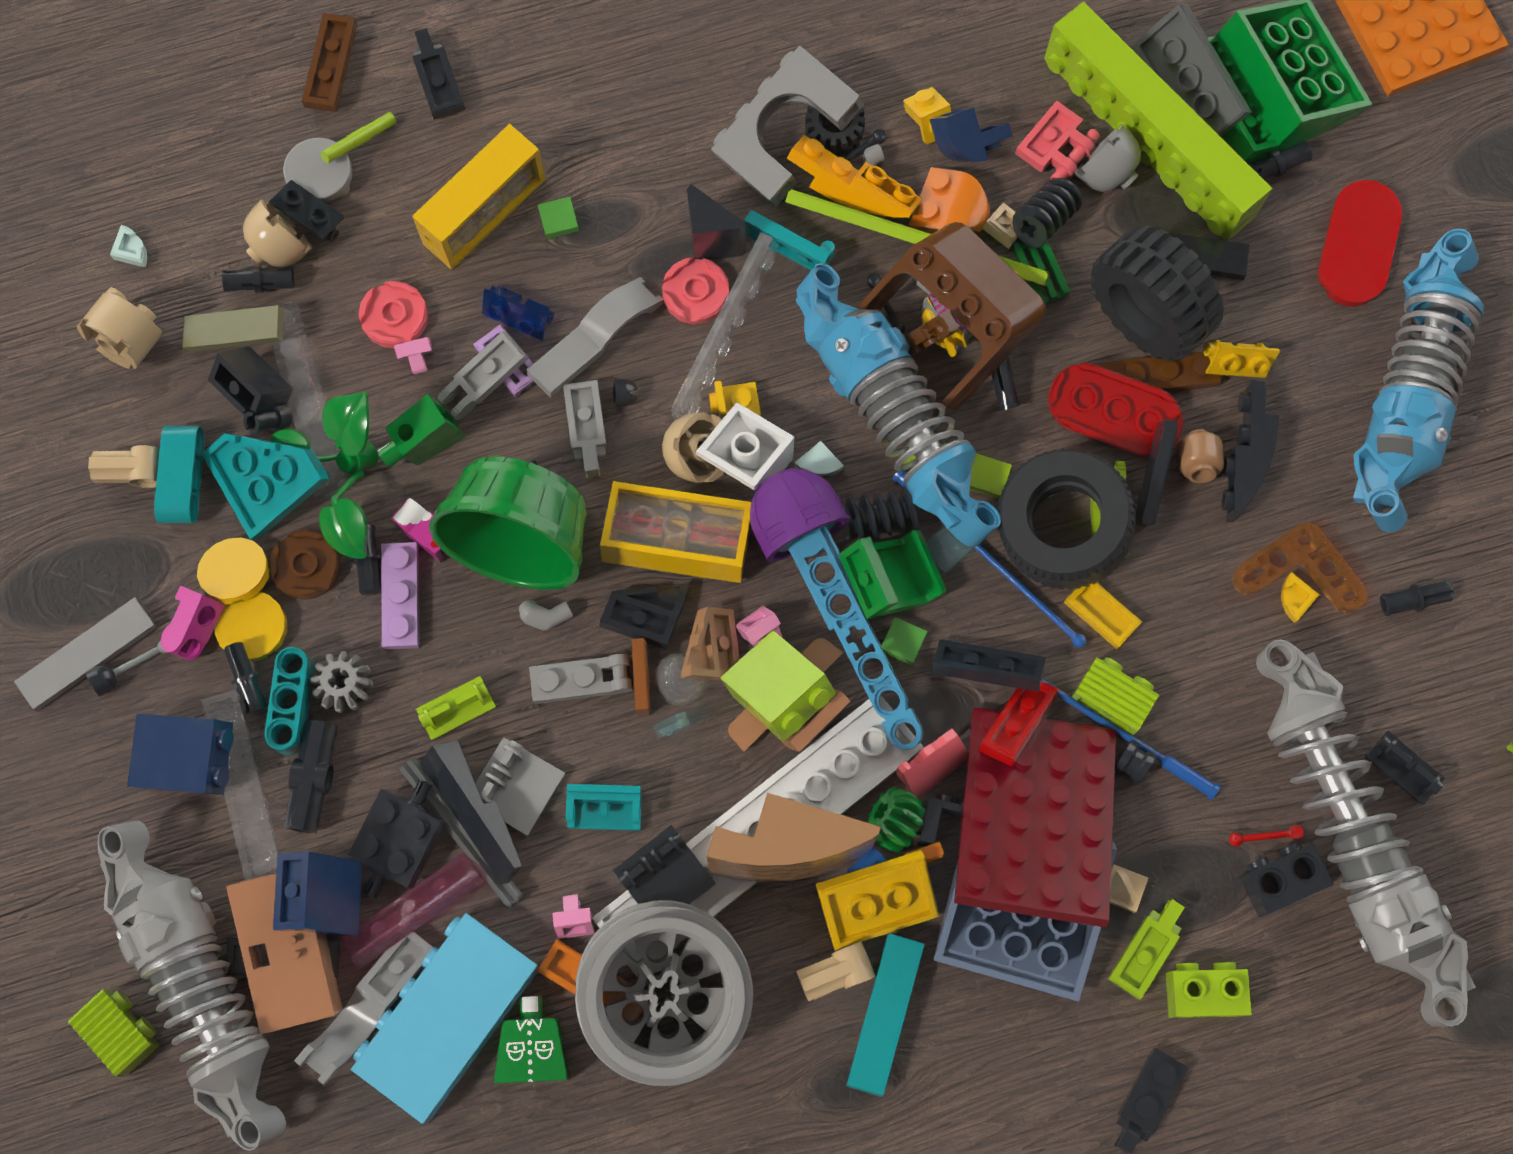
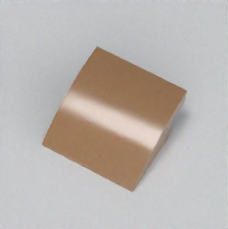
(790, 843)

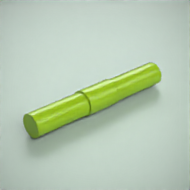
(358, 137)

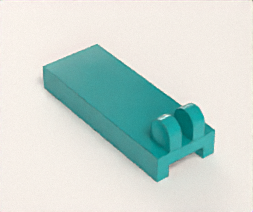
(788, 243)

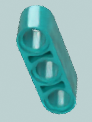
(179, 475)
(282, 686)

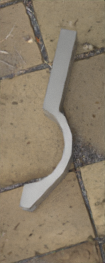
(592, 336)
(365, 1008)

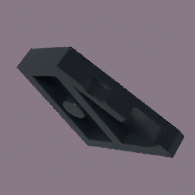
(645, 613)

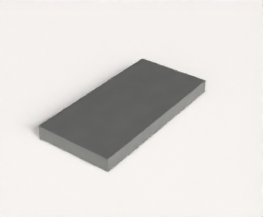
(1191, 67)

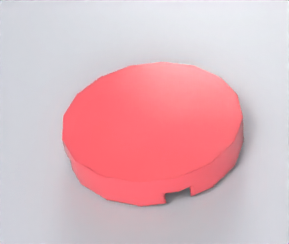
(695, 290)
(393, 314)

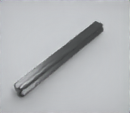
(507, 892)

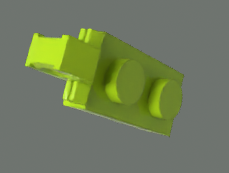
(1147, 950)

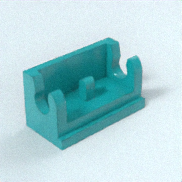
(603, 807)

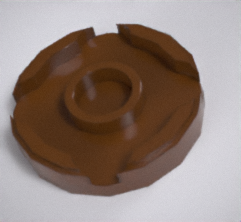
(304, 565)

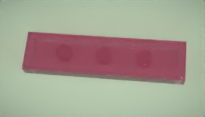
(412, 910)

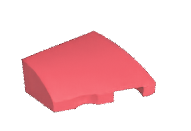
(933, 764)

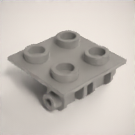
(518, 784)

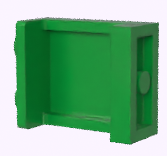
(892, 574)

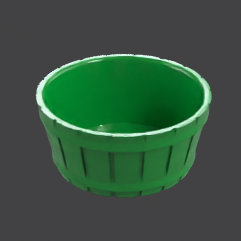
(513, 524)

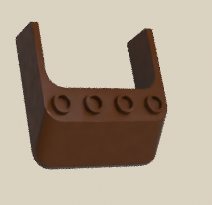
(976, 289)

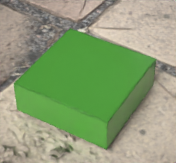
(558, 218)
(903, 641)

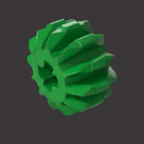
(898, 816)

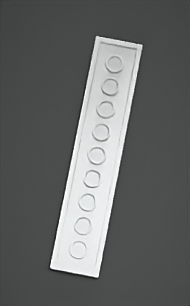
(826, 775)

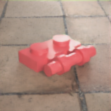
(1050, 135)

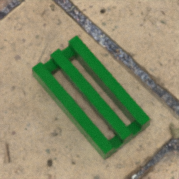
(1063, 289)

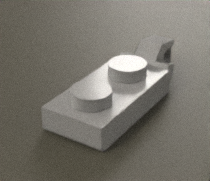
(585, 424)

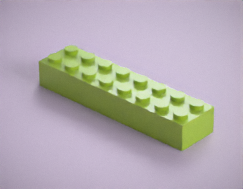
(1168, 130)

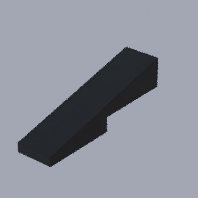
(481, 821)

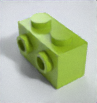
(1208, 992)

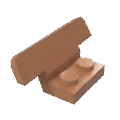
(748, 729)

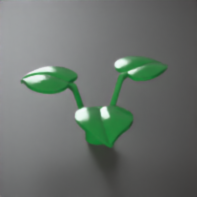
(347, 423)

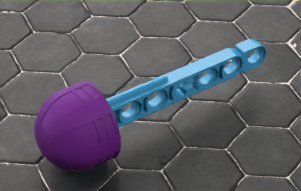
(796, 518)

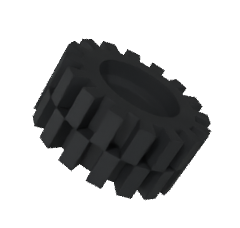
(835, 141)

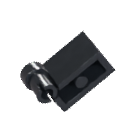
(252, 389)

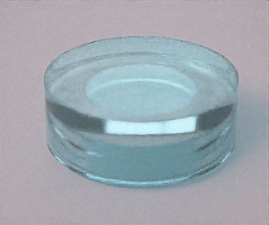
(671, 725)

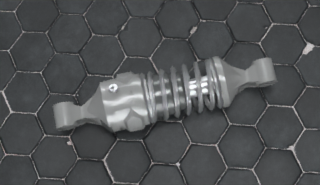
(173, 944)

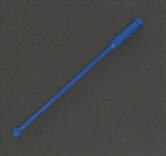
(1077, 639)
(1168, 762)

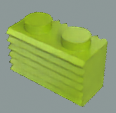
(1116, 695)
(115, 1032)

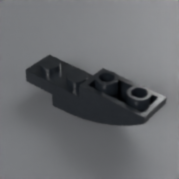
(1253, 455)

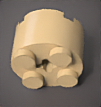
(120, 329)

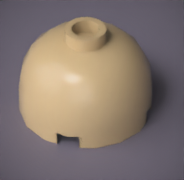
(273, 237)
(682, 442)

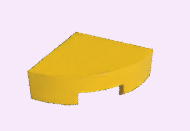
(1296, 597)

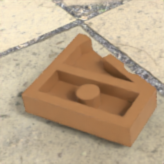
(711, 645)

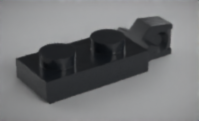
(436, 77)
(1148, 1099)

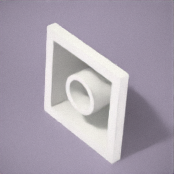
(747, 447)

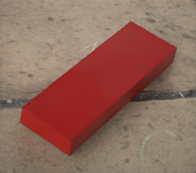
(1017, 723)

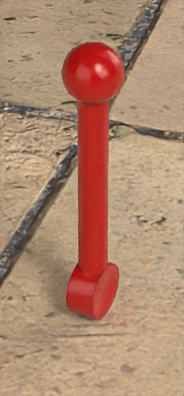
(1295, 833)

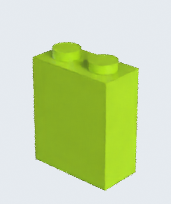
(778, 685)

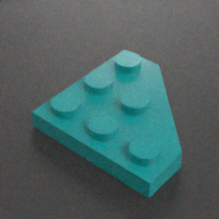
(263, 479)

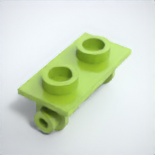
(455, 708)

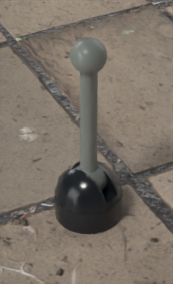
(104, 678)

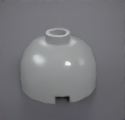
(1112, 162)

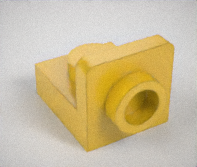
(727, 396)

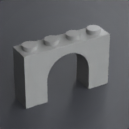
(797, 81)

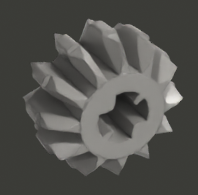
(329, 682)

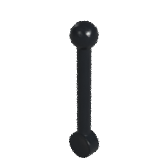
(878, 137)
(872, 280)

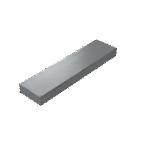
(85, 652)

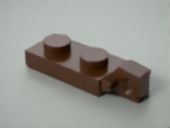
(932, 331)

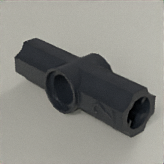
(311, 776)

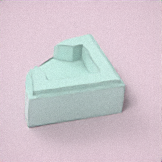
(129, 248)
(819, 461)

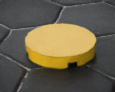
(233, 570)
(255, 623)

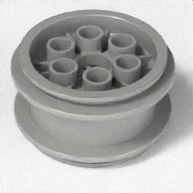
(672, 1056)

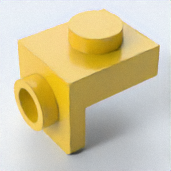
(923, 107)

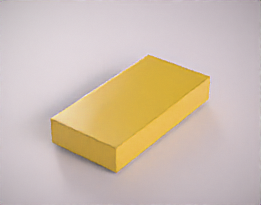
(1103, 613)

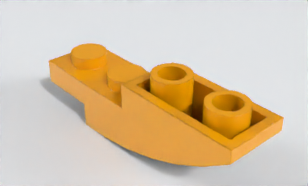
(862, 189)

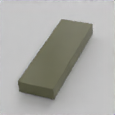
(233, 328)

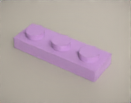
(400, 595)

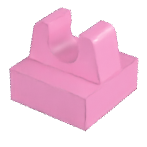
(415, 352)
(758, 625)
(573, 920)

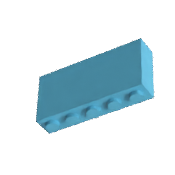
(444, 1018)

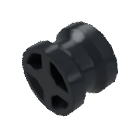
(1134, 762)

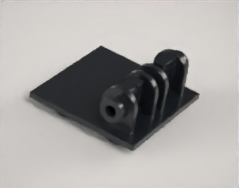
(664, 871)

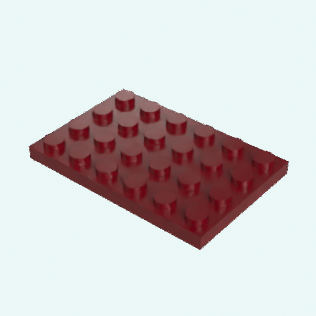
(1039, 829)

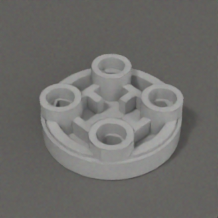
(313, 174)

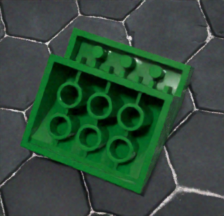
(1287, 76)

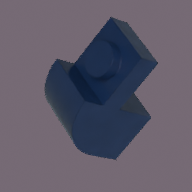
(961, 138)

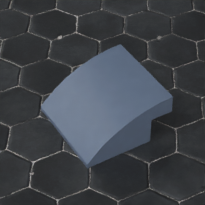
(1018, 947)

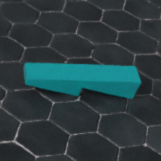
(885, 1015)

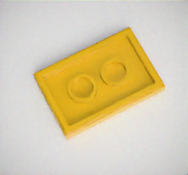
(877, 900)

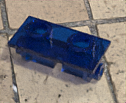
(505, 307)

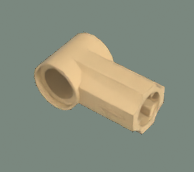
(133, 467)
(844, 969)

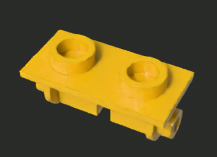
(1239, 360)

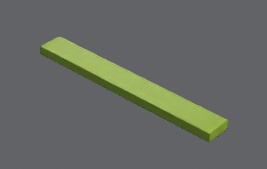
(892, 228)

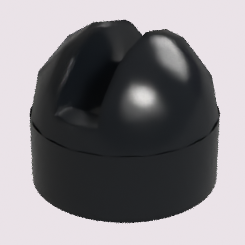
(622, 391)

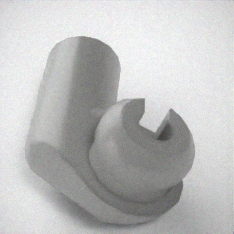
(544, 618)

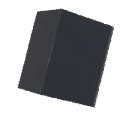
(713, 228)

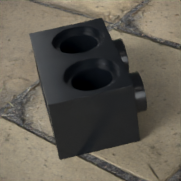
(1288, 885)

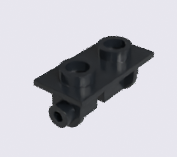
(308, 211)
(1405, 768)

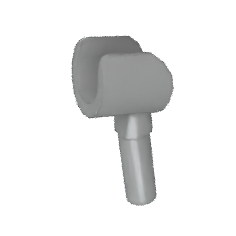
(873, 155)

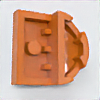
(950, 198)

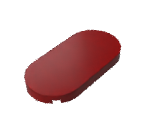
(1359, 243)
(1111, 407)

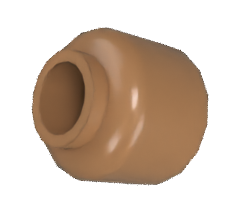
(1200, 456)

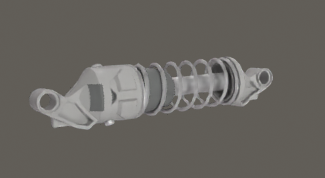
(1388, 895)

